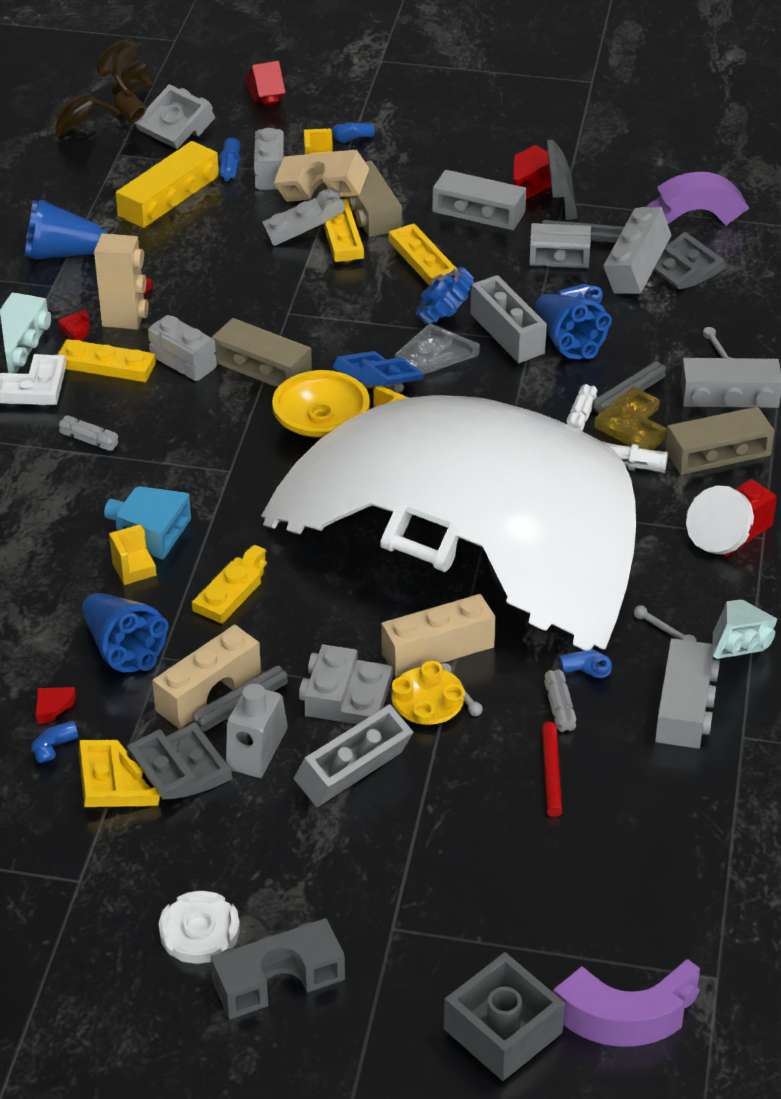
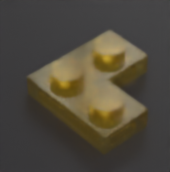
(629, 420)

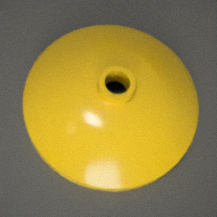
(319, 402)

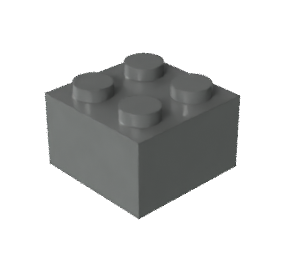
(504, 1016)

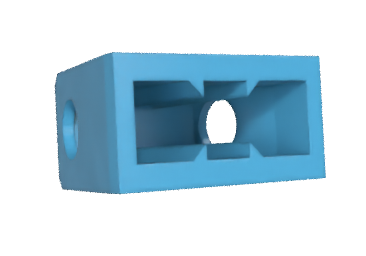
(160, 513)

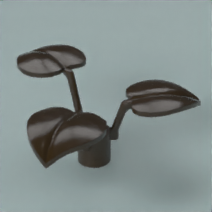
(133, 78)

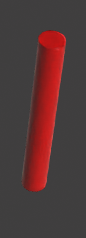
(551, 769)

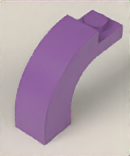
(700, 191)
(624, 1016)

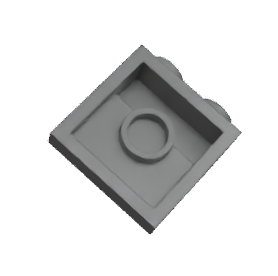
(176, 116)
(344, 686)

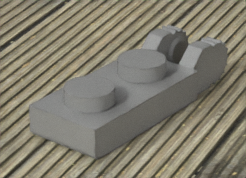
(304, 216)

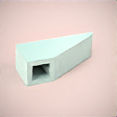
(22, 325)
(742, 630)

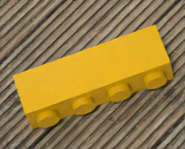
(167, 184)

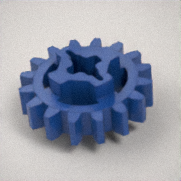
(444, 295)

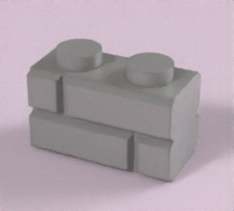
(268, 157)
(560, 245)
(182, 347)

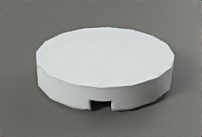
(719, 519)
(199, 926)

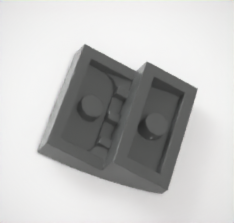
(561, 179)
(688, 262)
(180, 762)

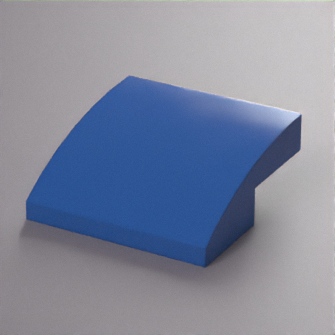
(376, 370)

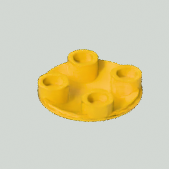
(428, 694)

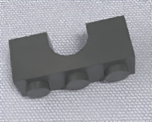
(305, 952)

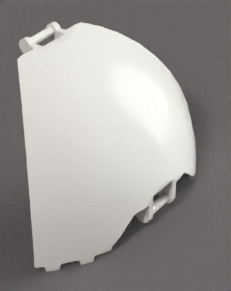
(518, 483)

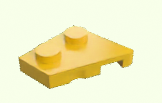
(112, 777)

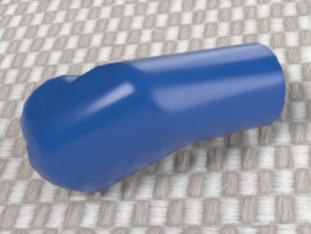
(351, 131)
(583, 291)
(586, 661)
(51, 737)

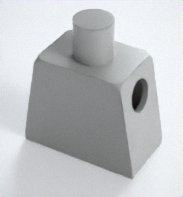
(256, 718)

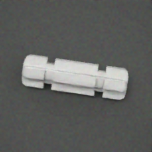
(582, 407)

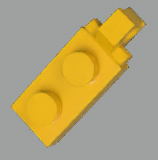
(231, 586)

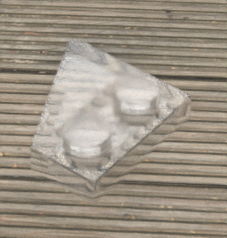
(437, 348)

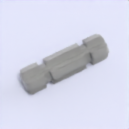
(88, 433)
(560, 700)

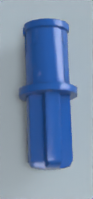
(229, 158)

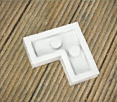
(37, 387)

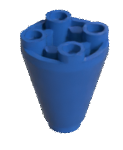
(59, 233)
(574, 324)
(125, 631)

